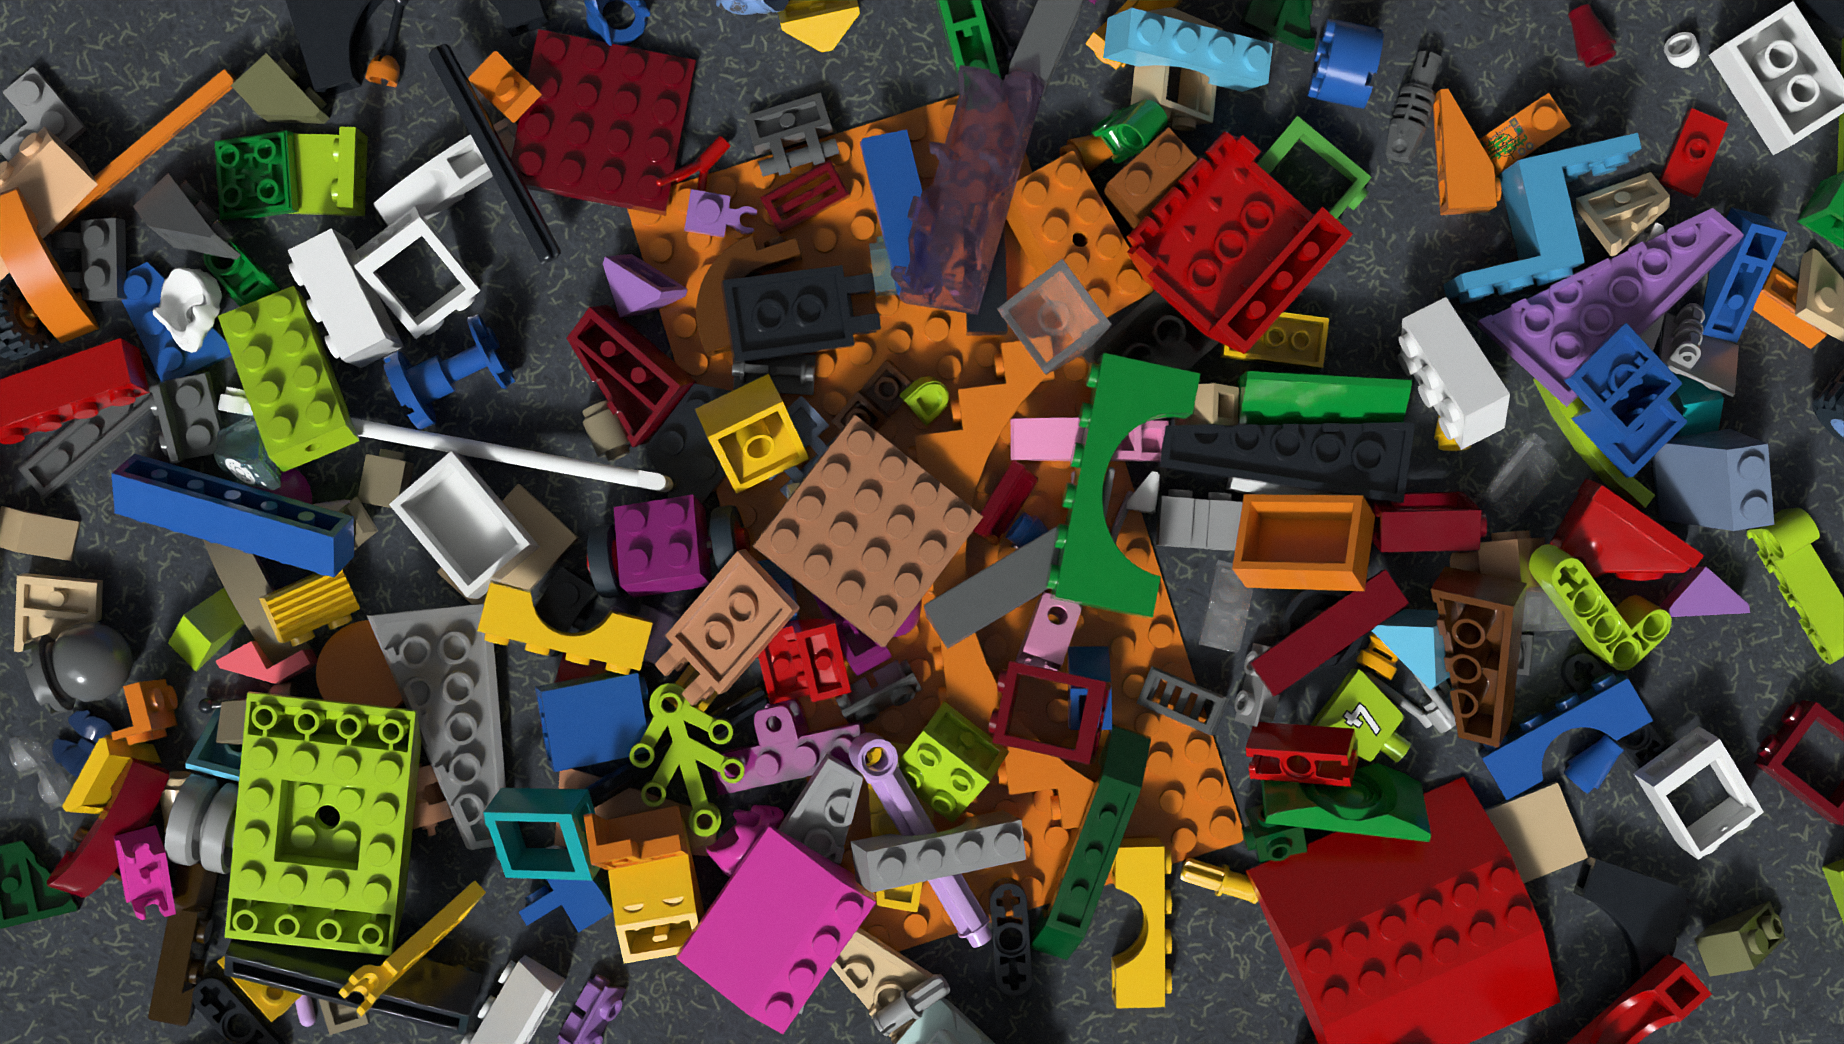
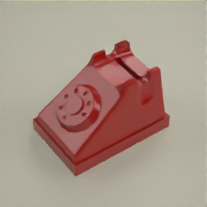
(1619, 538)

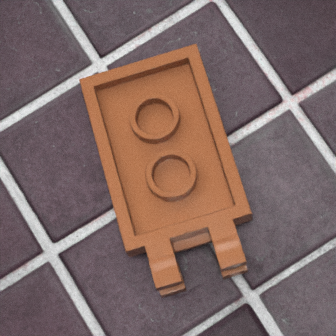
(727, 626)

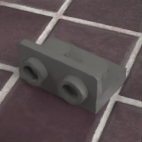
(187, 416)

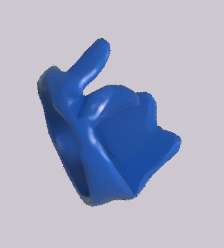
(602, 32)

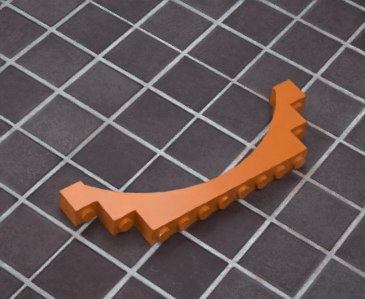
(970, 688)

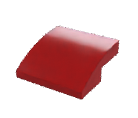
(804, 661)

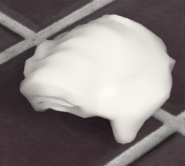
(189, 306)

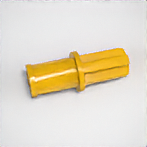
(1218, 879)

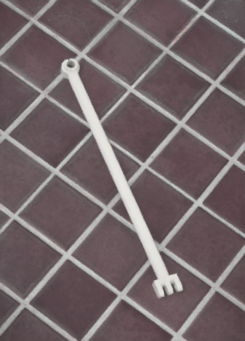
(236, 402)

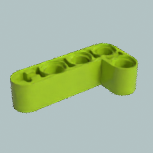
(1803, 578)
(1613, 634)

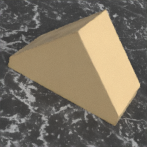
(37, 533)

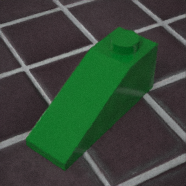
(967, 34)

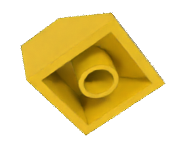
(752, 433)

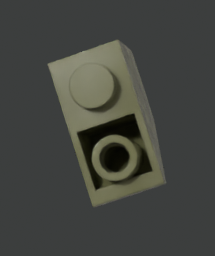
(275, 94)
(1740, 940)

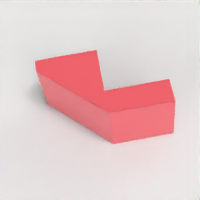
(253, 662)

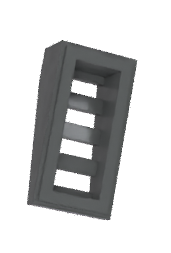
(1216, 712)

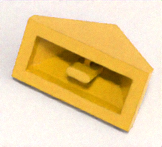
(819, 21)

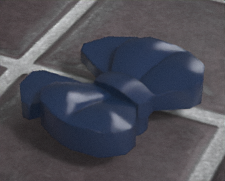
(91, 728)

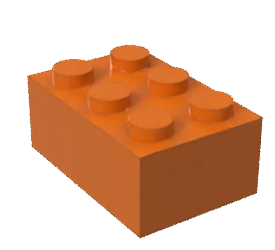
(1304, 542)

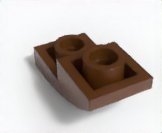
(877, 398)

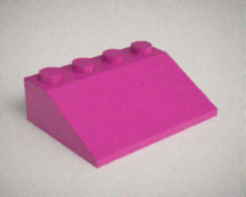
(776, 928)

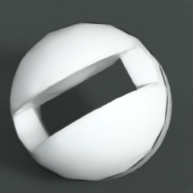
(1682, 49)

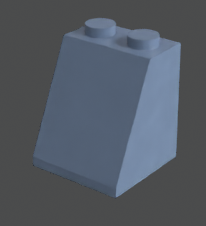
(1714, 481)

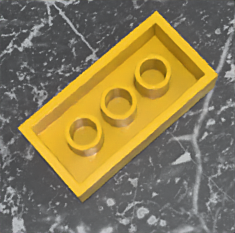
(1289, 341)

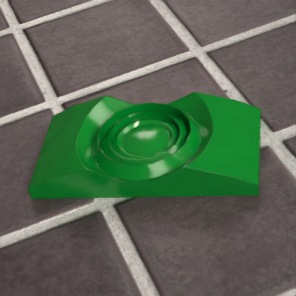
(1376, 804)

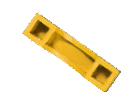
(616, 640)
(1140, 970)

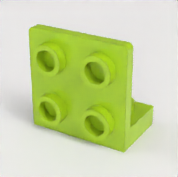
(331, 172)
(950, 762)

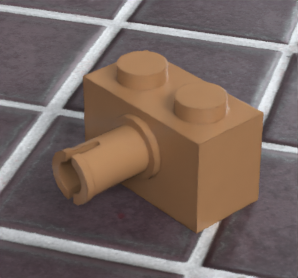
(1503, 557)

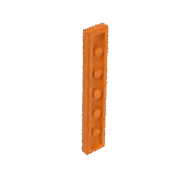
(153, 141)

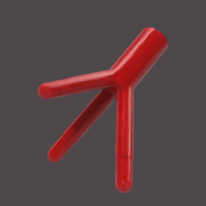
(701, 164)

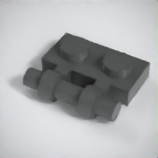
(788, 125)

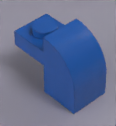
(582, 900)

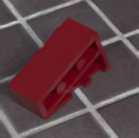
(630, 370)

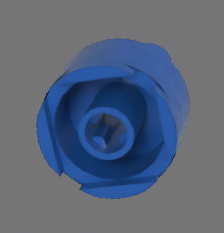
(1346, 63)

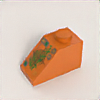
(1524, 133)

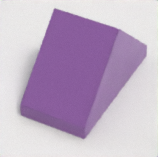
(638, 286)
(1703, 594)

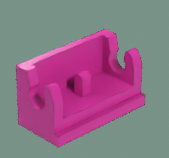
(144, 871)

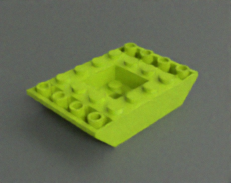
(289, 869)

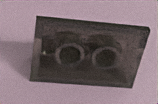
(1154, 335)

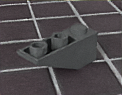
(185, 219)

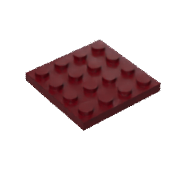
(603, 122)

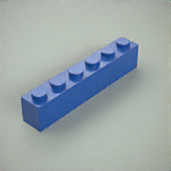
(233, 515)

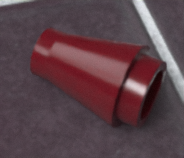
(1591, 38)

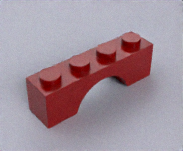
(1655, 1000)

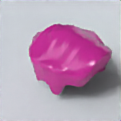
(737, 841)

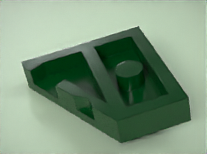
(1281, 20)
(25, 888)

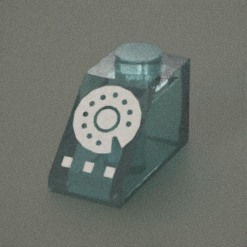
(245, 456)

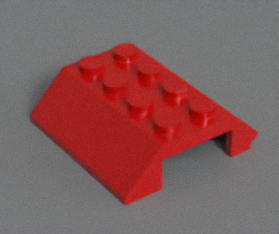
(1232, 245)

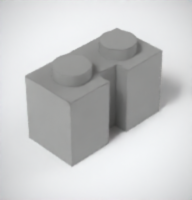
(1197, 522)

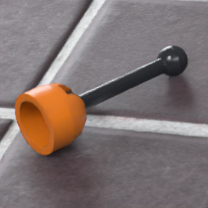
(385, 65)

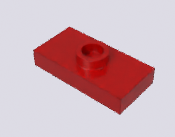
(1693, 153)

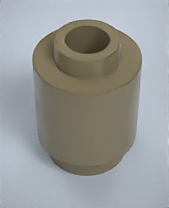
(606, 432)

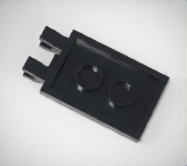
(795, 312)

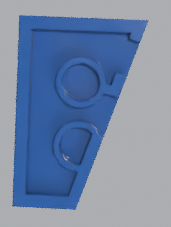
(170, 361)

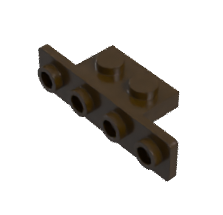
(184, 945)

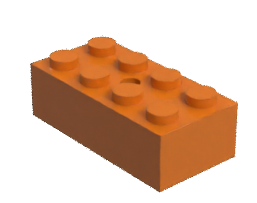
(1064, 206)

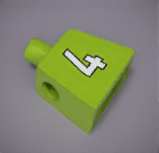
(1373, 716)

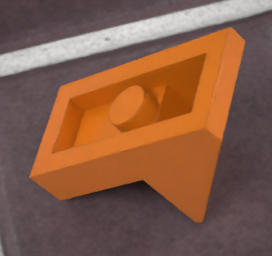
(504, 87)

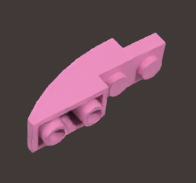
(1054, 439)

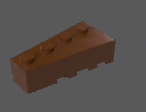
(1482, 646)

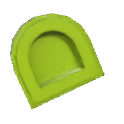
(926, 398)

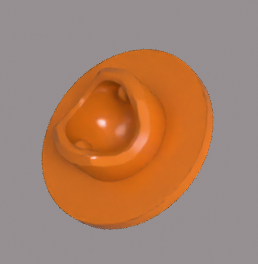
(355, 669)

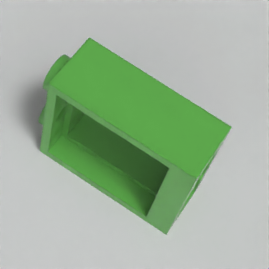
(1301, 130)

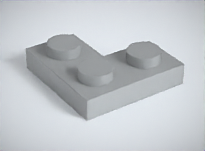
(40, 107)

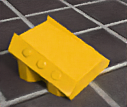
(104, 765)

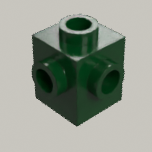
(1271, 840)

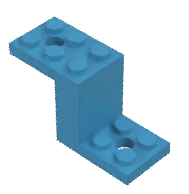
(1542, 218)

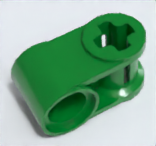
(1131, 128)
(245, 279)

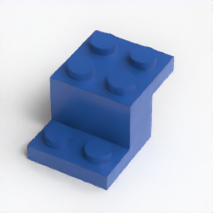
(1626, 400)

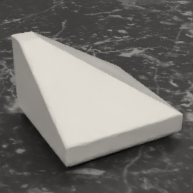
(1146, 496)

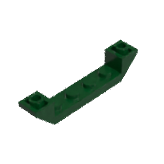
(1095, 845)

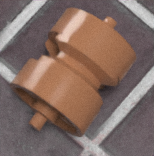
(430, 801)

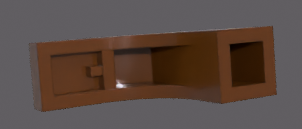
(735, 262)

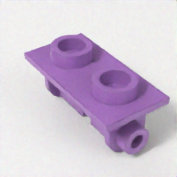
(601, 1005)

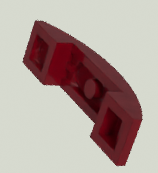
(130, 808)

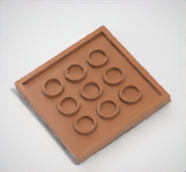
(868, 531)

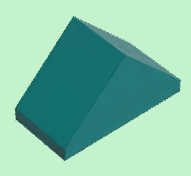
(1697, 405)

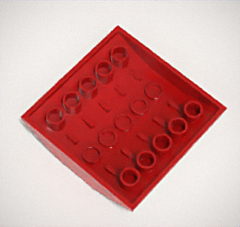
(1409, 932)

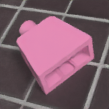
(1046, 642)

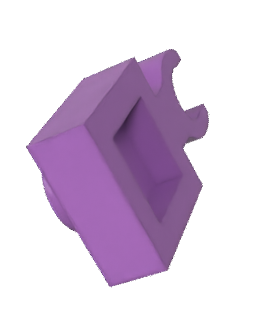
(710, 214)

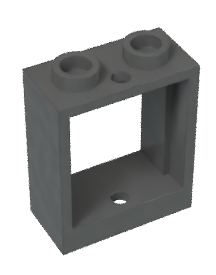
(1046, 38)

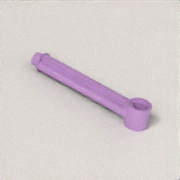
(912, 820)

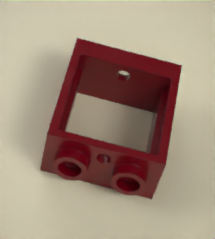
(1428, 523)
(1091, 721)
(1777, 747)

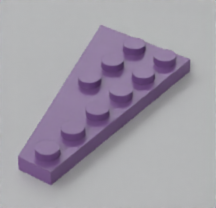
(1574, 316)

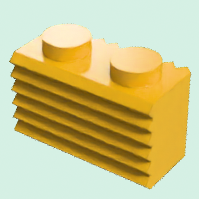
(309, 605)

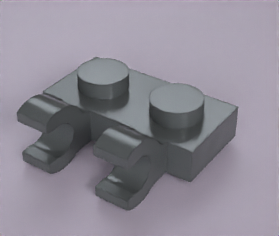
(102, 258)

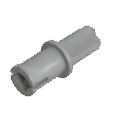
(911, 1004)

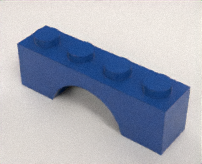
(1608, 707)

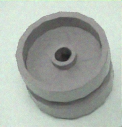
(202, 824)

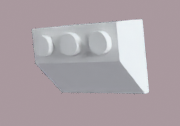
(519, 1006)

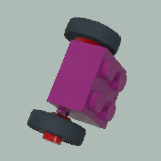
(662, 547)

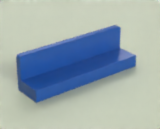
(893, 185)

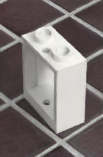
(390, 243)
(1680, 764)

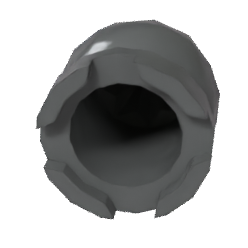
(81, 664)

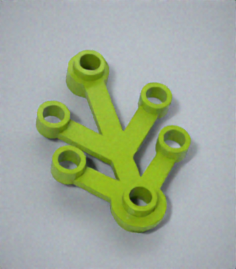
(685, 752)

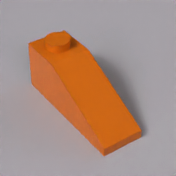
(1463, 167)

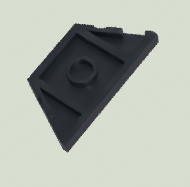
(683, 450)

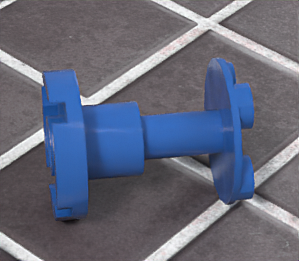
(433, 378)

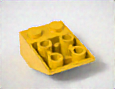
(655, 906)

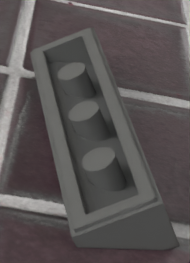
(993, 591)

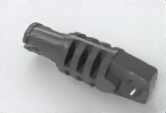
(1413, 109)

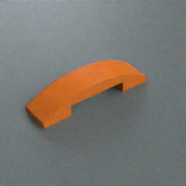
(38, 272)

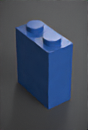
(592, 718)

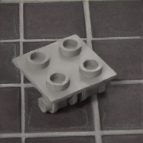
(1698, 355)

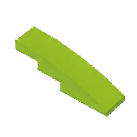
(1627, 488)

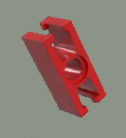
(1302, 753)

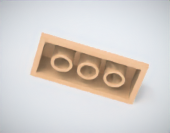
(50, 179)

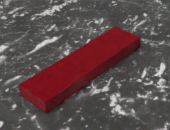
(1328, 633)

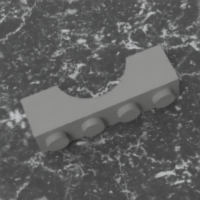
(909, 859)

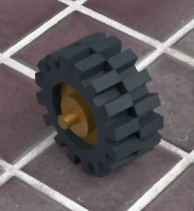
(20, 327)

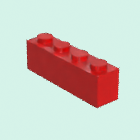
(70, 389)

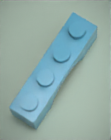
(1155, 39)

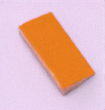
(1778, 306)

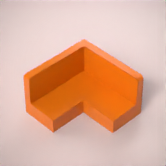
(635, 838)

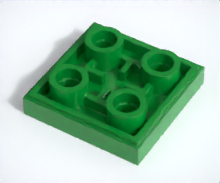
(256, 176)

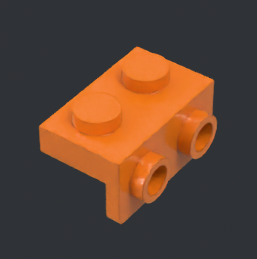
(151, 711)

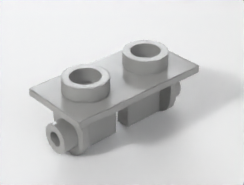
(1254, 701)

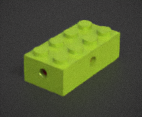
(288, 379)

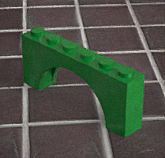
(1089, 563)

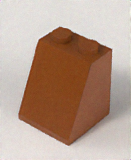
(1148, 179)

